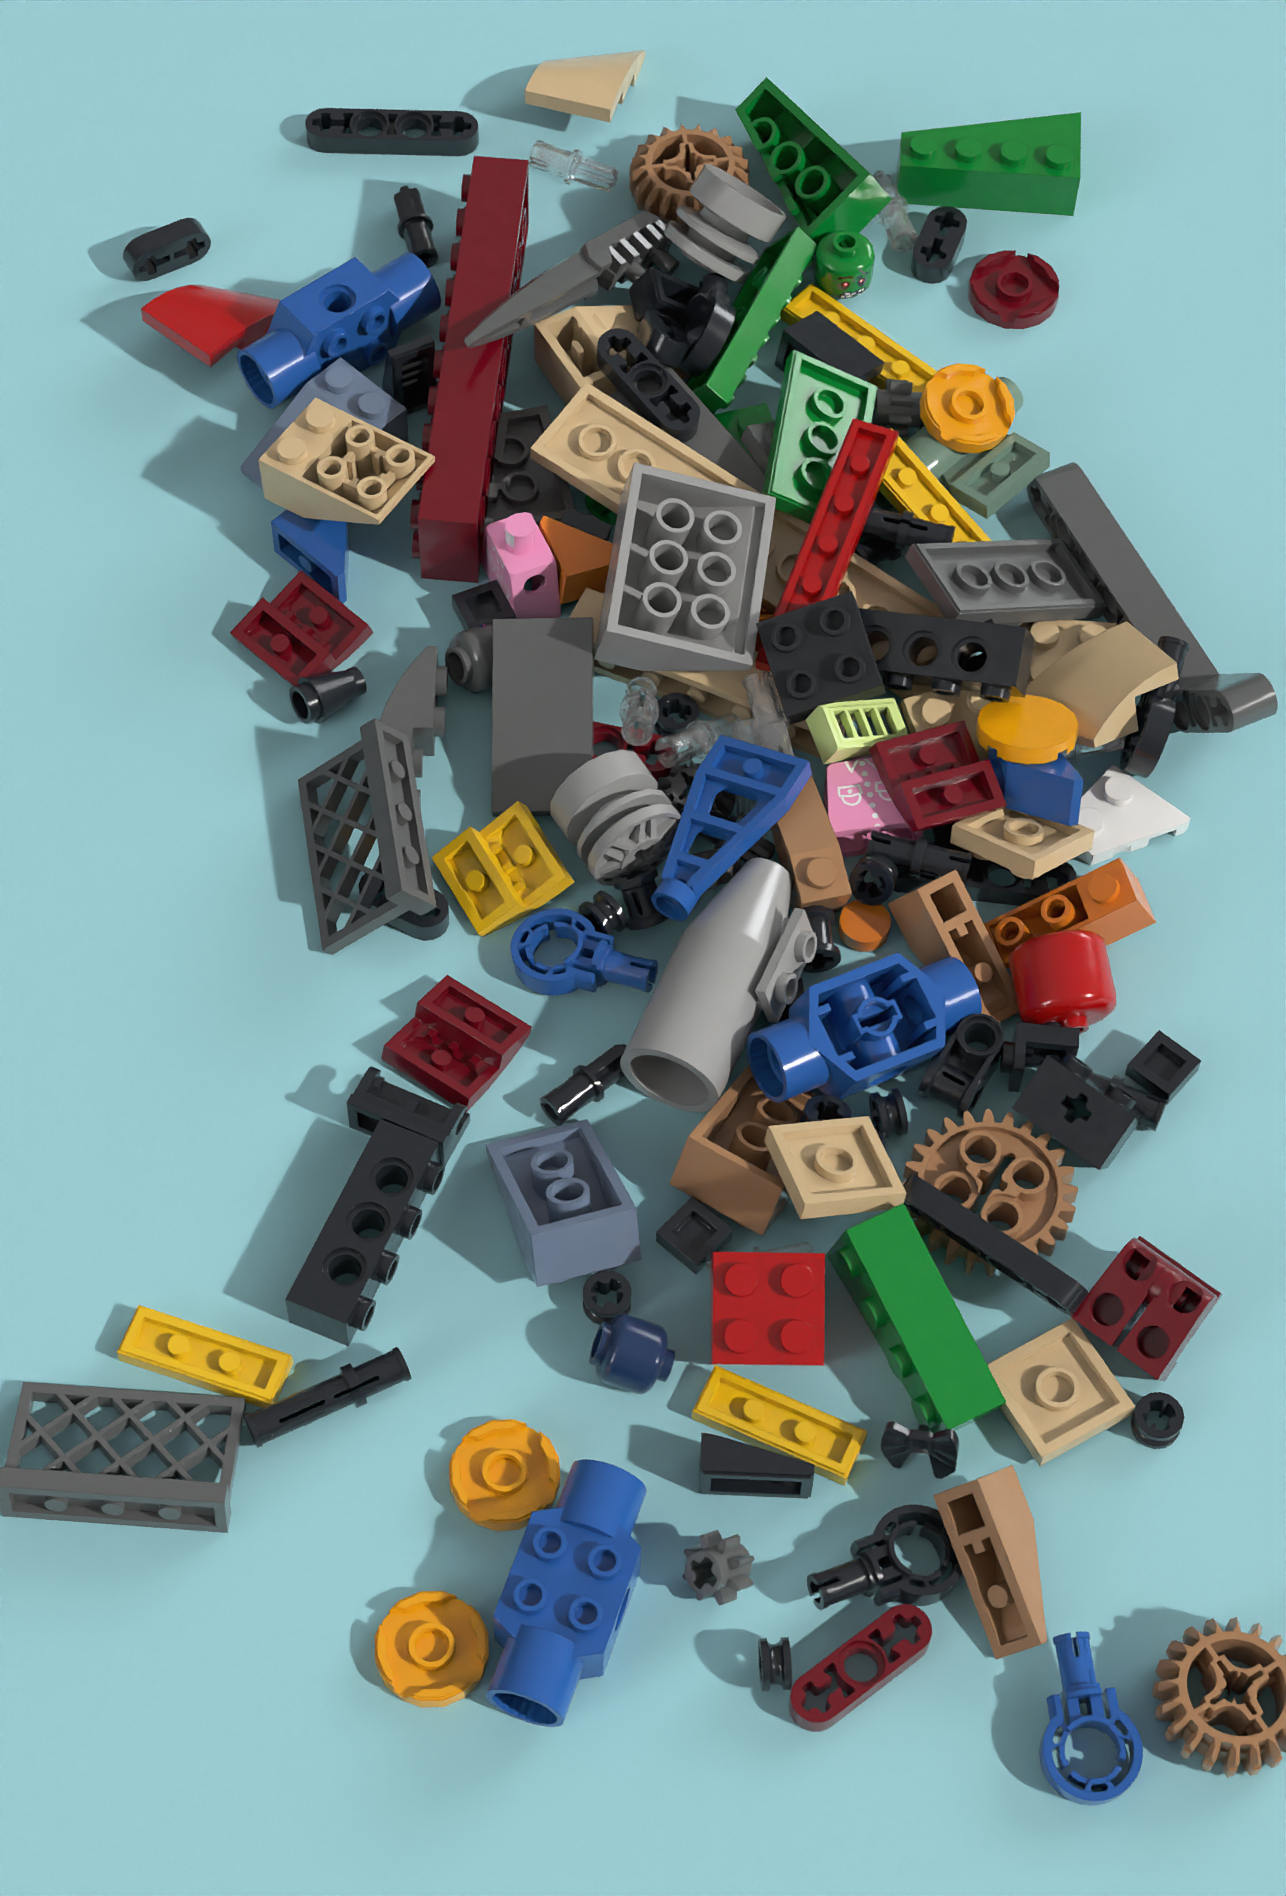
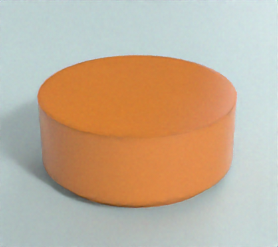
(864, 926)

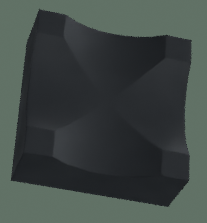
(820, 656)

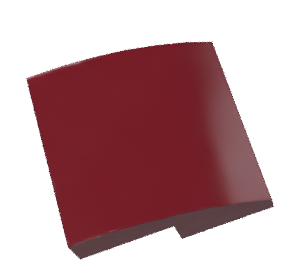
(301, 630)
(937, 776)
(456, 1042)

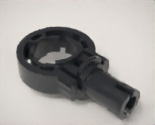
(709, 323)
(1154, 717)
(894, 1579)

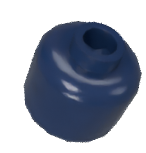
(631, 1353)

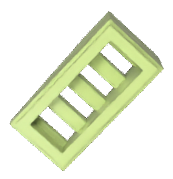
(828, 735)

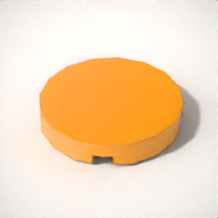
(966, 408)
(1027, 729)
(504, 1474)
(432, 1649)

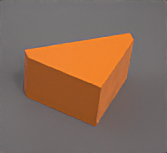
(579, 558)

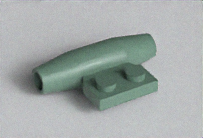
(981, 479)

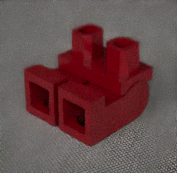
(1173, 1302)

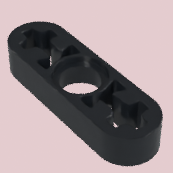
(645, 365)

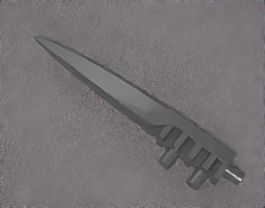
(601, 261)

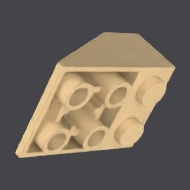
(568, 347)
(339, 467)

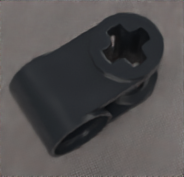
(960, 1072)

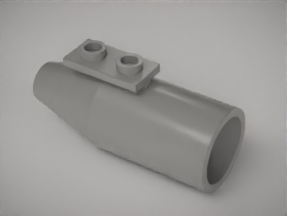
(723, 972)

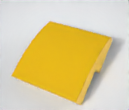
(502, 870)

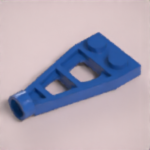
(741, 770)

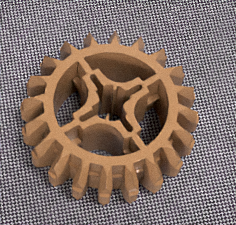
(670, 164)
(1210, 1655)

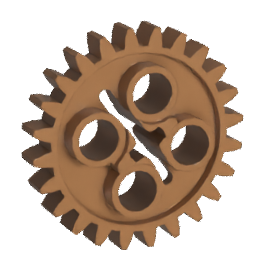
(1033, 1214)

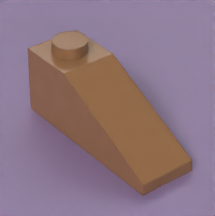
(811, 853)
(944, 923)
(998, 1557)

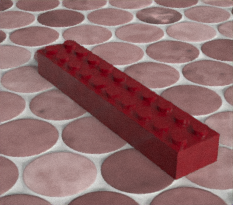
(471, 380)

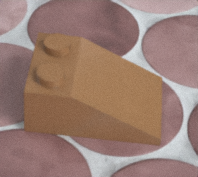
(728, 1159)

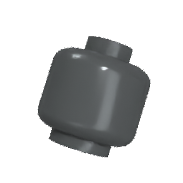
(471, 658)

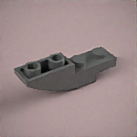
(414, 706)

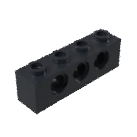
(1003, 674)
(389, 1158)

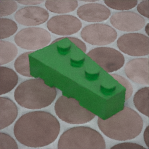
(994, 165)
(813, 172)
(915, 1320)

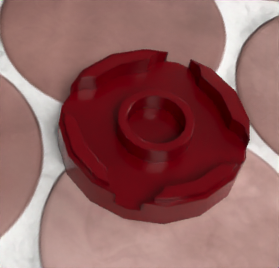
(1013, 290)

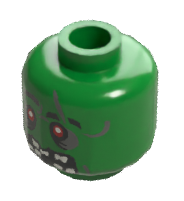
(844, 264)

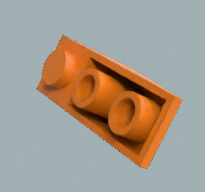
(1101, 901)

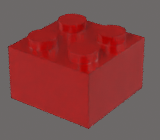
(767, 1309)

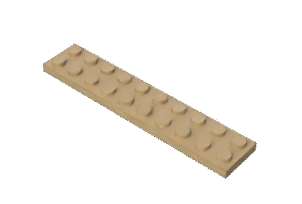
(599, 441)

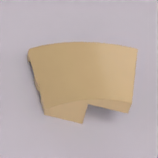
(585, 84)
(1102, 681)

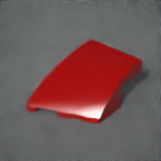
(209, 319)

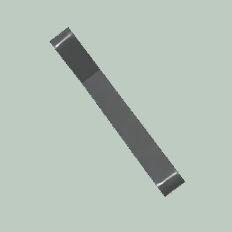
(1079, 517)

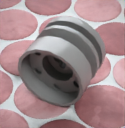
(724, 224)
(615, 815)

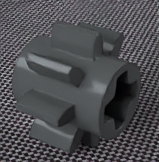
(897, 407)
(718, 1567)

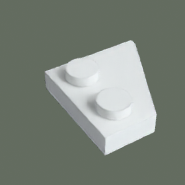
(1125, 816)

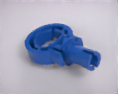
(587, 968)
(1081, 1688)

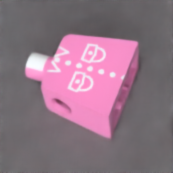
(518, 552)
(858, 804)

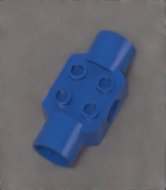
(338, 316)
(863, 1028)
(567, 1593)

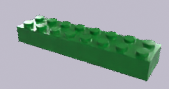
(757, 312)

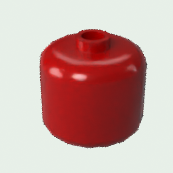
(1063, 979)

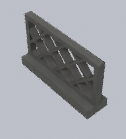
(394, 822)
(123, 1497)

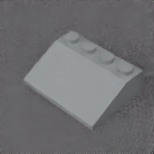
(684, 574)

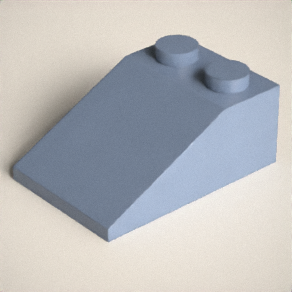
(346, 390)
(565, 1203)

